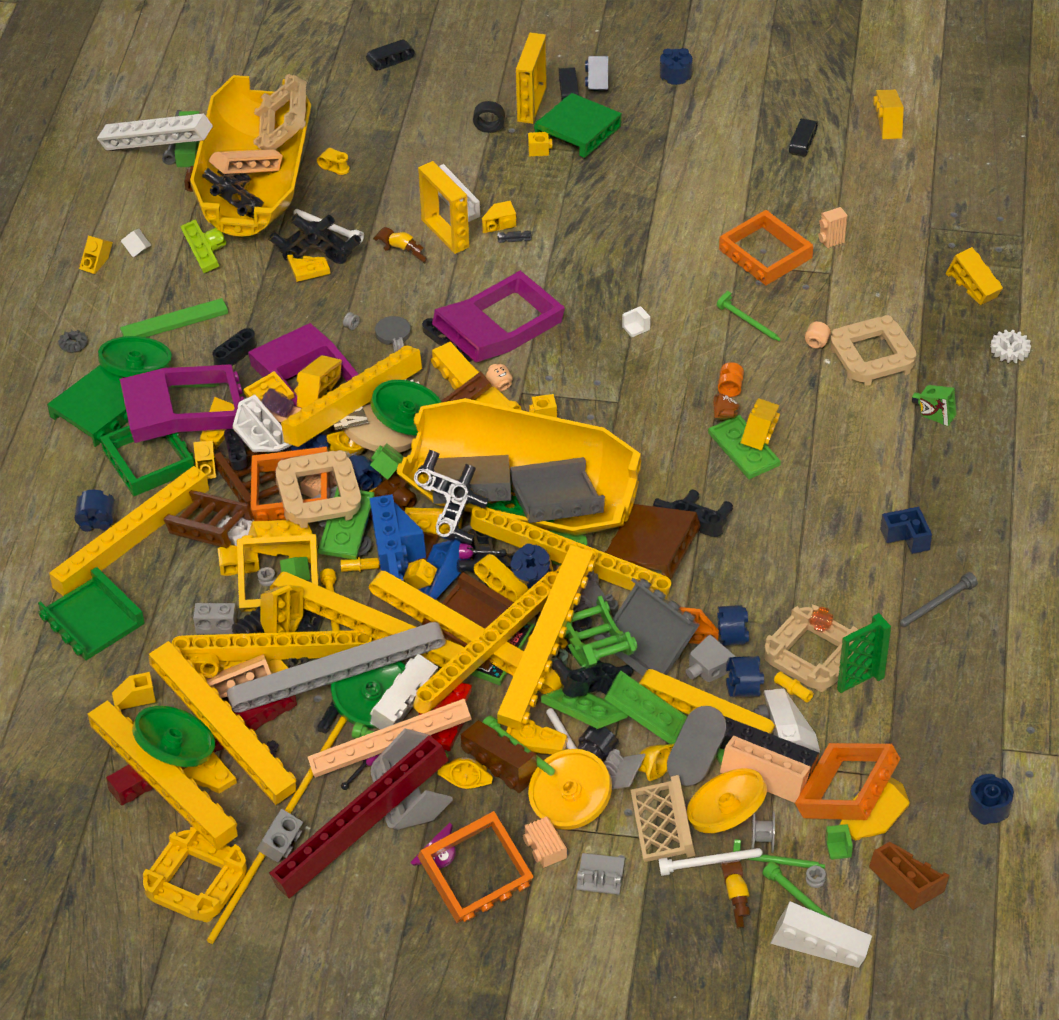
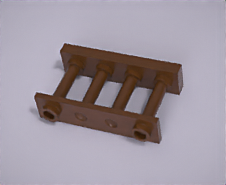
(240, 488)
(208, 532)

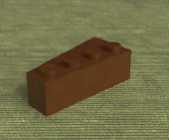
(499, 755)

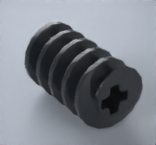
(249, 624)

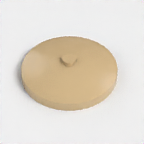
(375, 433)

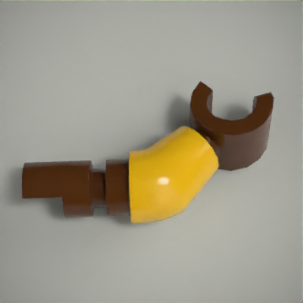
(400, 240)
(736, 889)

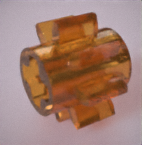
(821, 619)

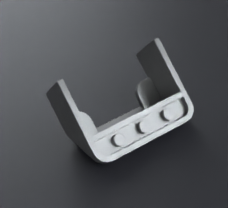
(416, 807)

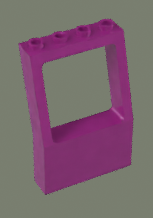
(482, 337)
(295, 352)
(151, 407)

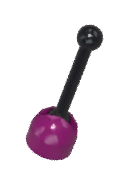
(466, 551)
(369, 761)

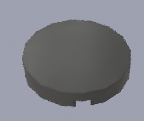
(391, 328)

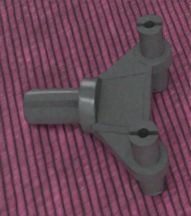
(591, 593)

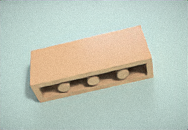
(246, 161)
(239, 674)
(781, 774)

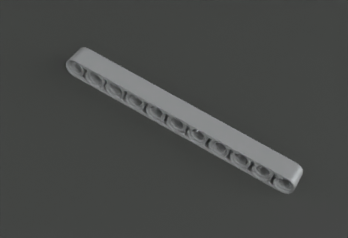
(335, 667)

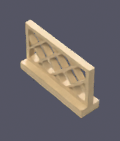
(679, 813)

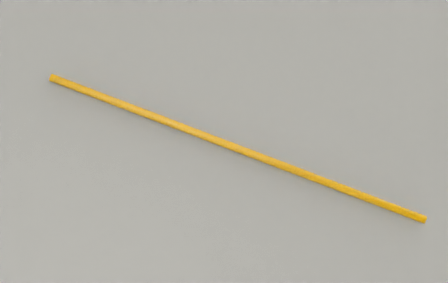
(260, 857)

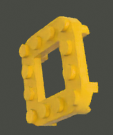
(186, 903)

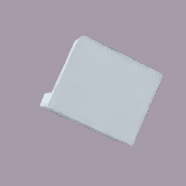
(135, 242)
(636, 321)

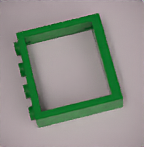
(154, 479)

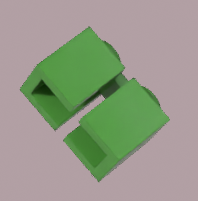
(386, 460)

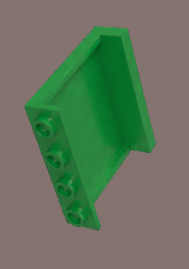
(580, 122)
(92, 404)
(92, 615)

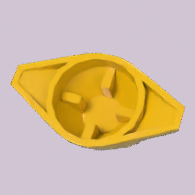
(342, 442)
(655, 760)
(465, 773)

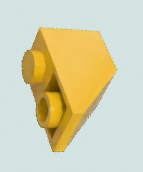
(499, 217)
(95, 254)
(204, 457)
(134, 691)

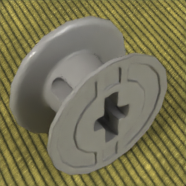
(763, 831)

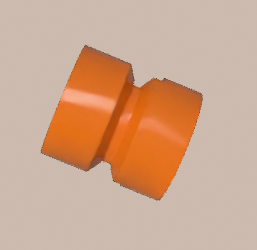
(730, 379)

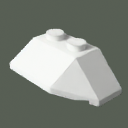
(258, 427)

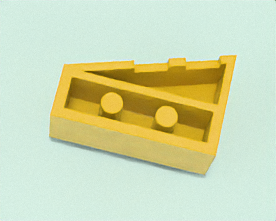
(889, 113)
(974, 276)
(317, 379)
(760, 424)
(277, 528)

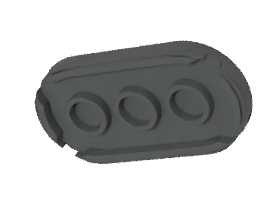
(697, 745)

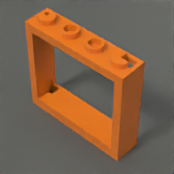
(802, 248)
(268, 463)
(810, 799)
(426, 858)

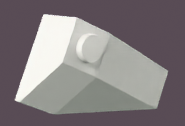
(789, 720)

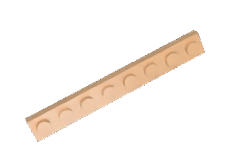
(378, 741)

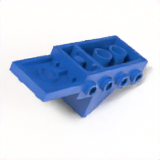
(396, 535)

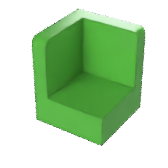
(296, 566)
(838, 841)

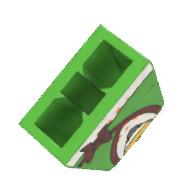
(937, 403)

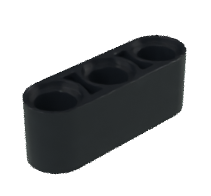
(390, 54)
(568, 82)
(803, 137)
(235, 348)

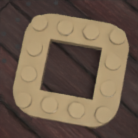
(292, 90)
(884, 327)
(290, 494)
(777, 647)

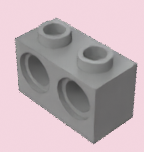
(214, 618)
(279, 835)

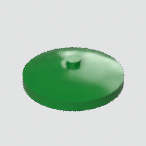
(133, 355)
(398, 402)
(359, 694)
(173, 736)

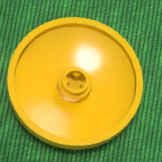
(574, 792)
(726, 800)

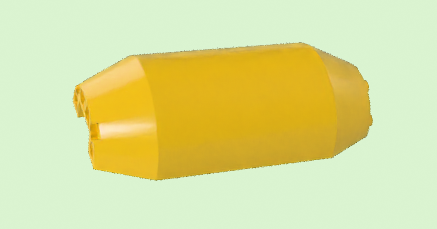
(234, 129)
(487, 429)

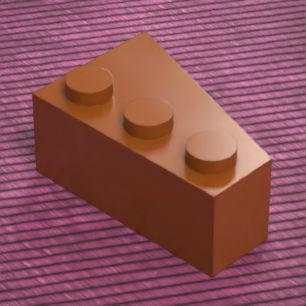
(906, 876)

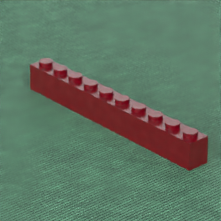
(128, 784)
(358, 816)

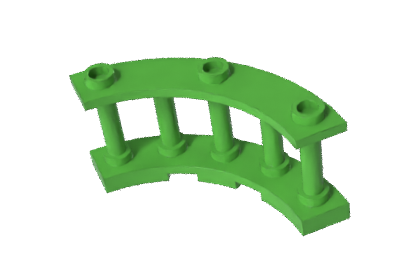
(587, 654)

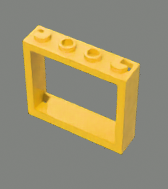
(528, 89)
(431, 181)
(266, 540)

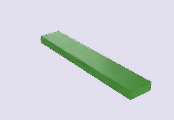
(176, 319)

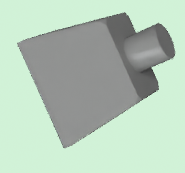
(708, 660)

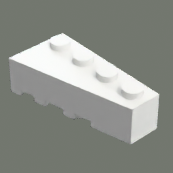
(400, 697)
(820, 936)

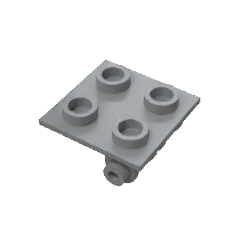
(622, 768)
(600, 873)

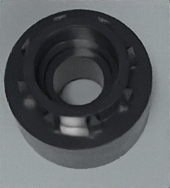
(598, 741)

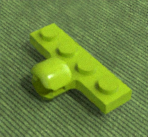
(203, 244)

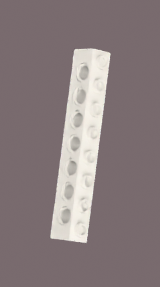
(155, 132)

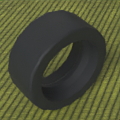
(486, 126)

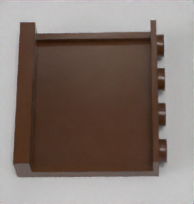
(655, 537)
(477, 604)

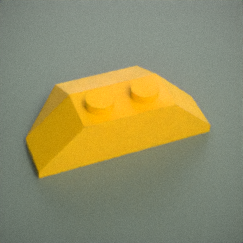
(281, 609)
(884, 814)

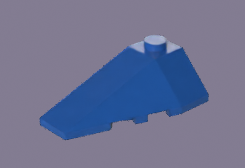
(444, 558)

